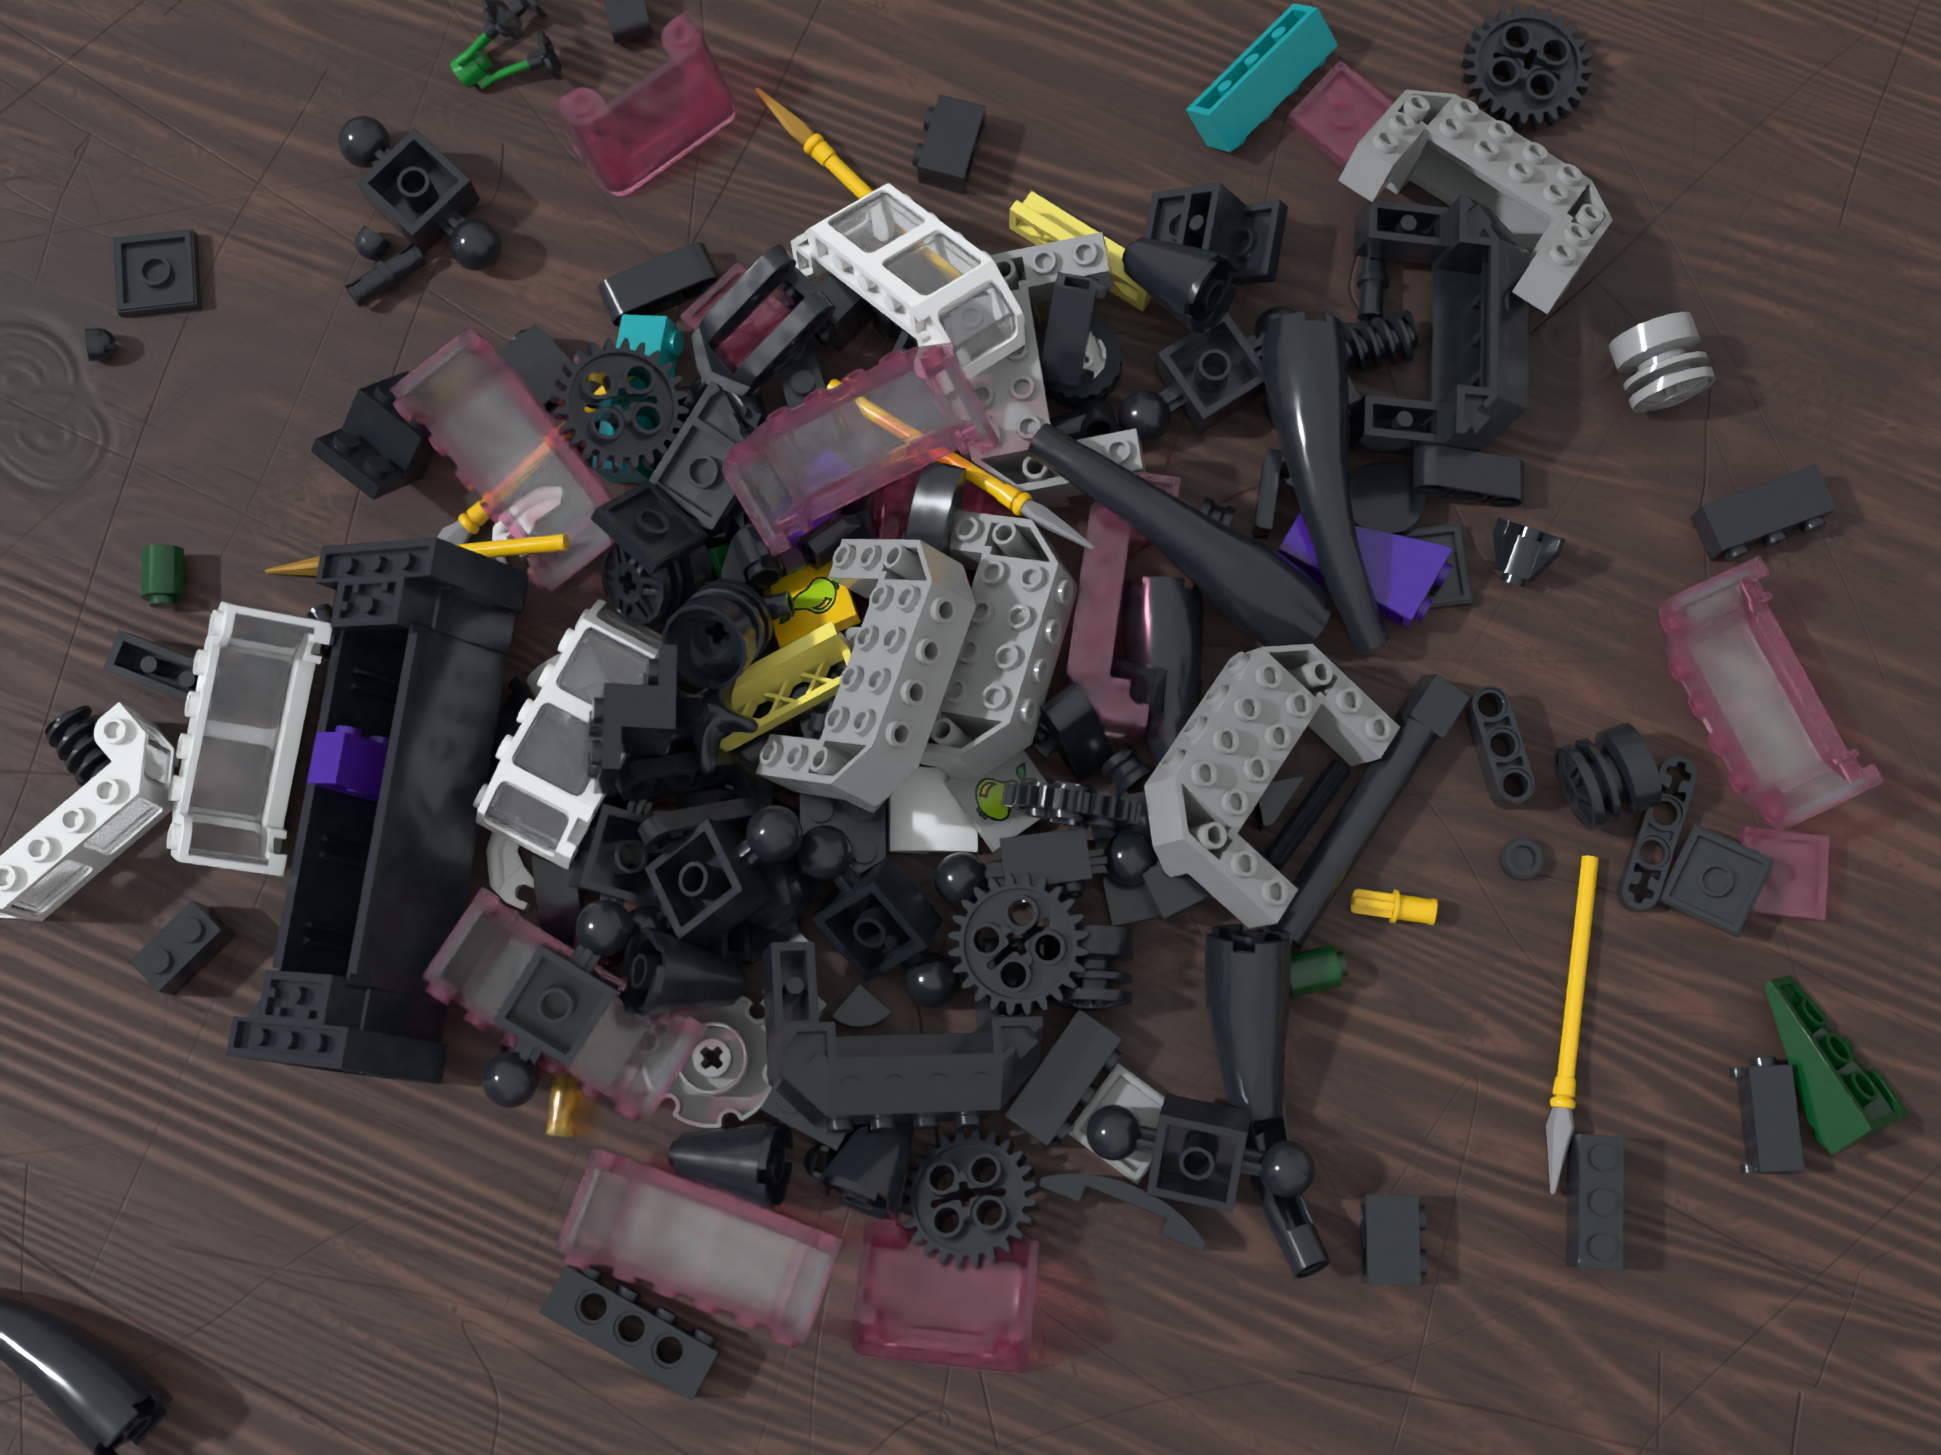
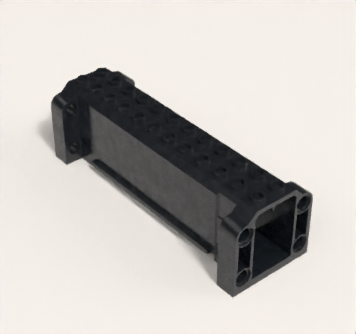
(391, 878)

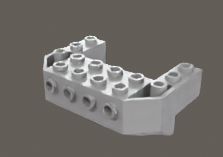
(1460, 150)
(1015, 385)
(1009, 647)
(892, 678)
(1231, 756)

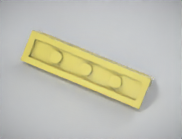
(1046, 223)
(776, 675)

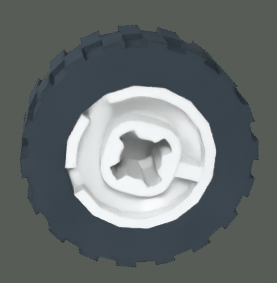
(1101, 357)

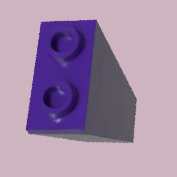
(1396, 565)

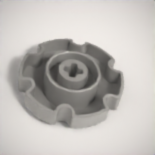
(741, 1083)

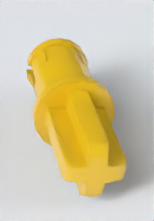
(1393, 906)

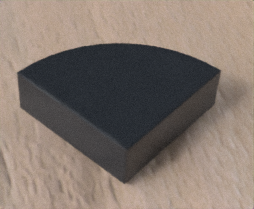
(861, 1009)

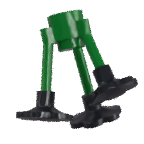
(473, 63)

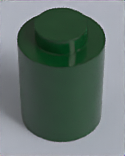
(162, 575)
(1317, 970)

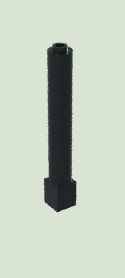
(1422, 720)

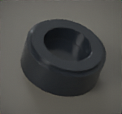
(1521, 858)

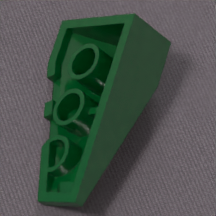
(1835, 1090)

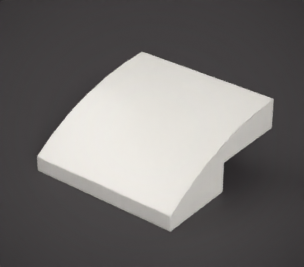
(927, 817)

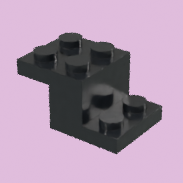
(1220, 222)
(851, 310)
(376, 444)
(632, 719)

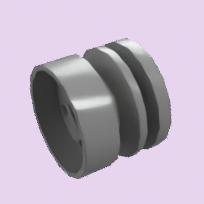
(1662, 362)

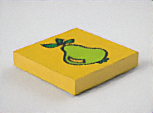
(815, 602)

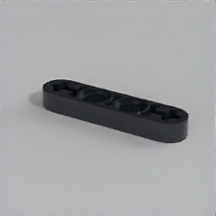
(1664, 836)

